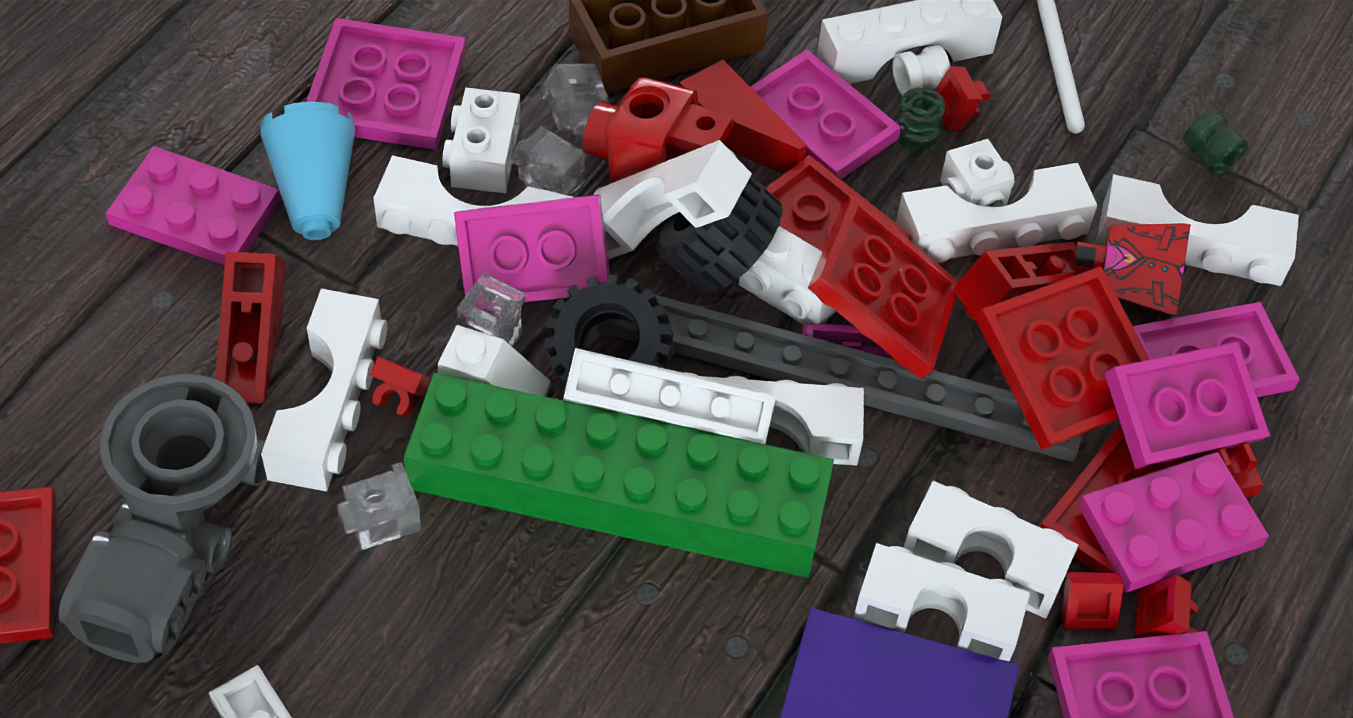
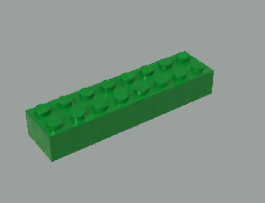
(619, 474)

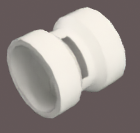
(920, 70)

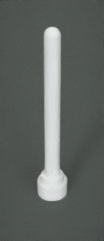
(1061, 66)

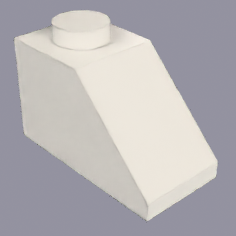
(490, 361)

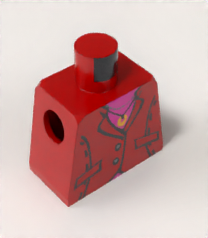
(1141, 263)

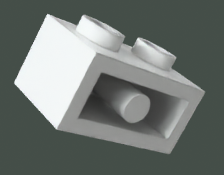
(483, 140)
(784, 276)

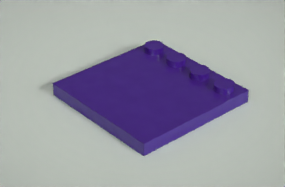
(881, 673)

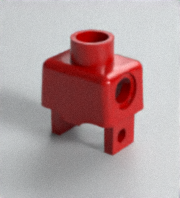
(651, 127)

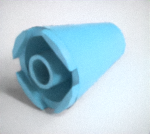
(311, 163)

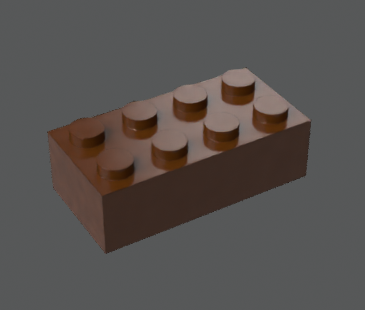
(663, 36)

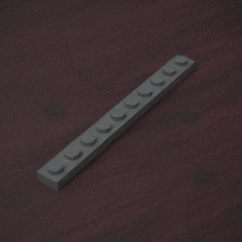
(808, 360)

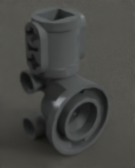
(148, 572)

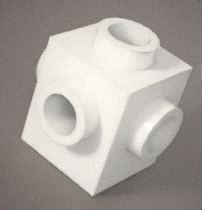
(978, 174)

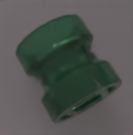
(920, 118)
(1215, 141)

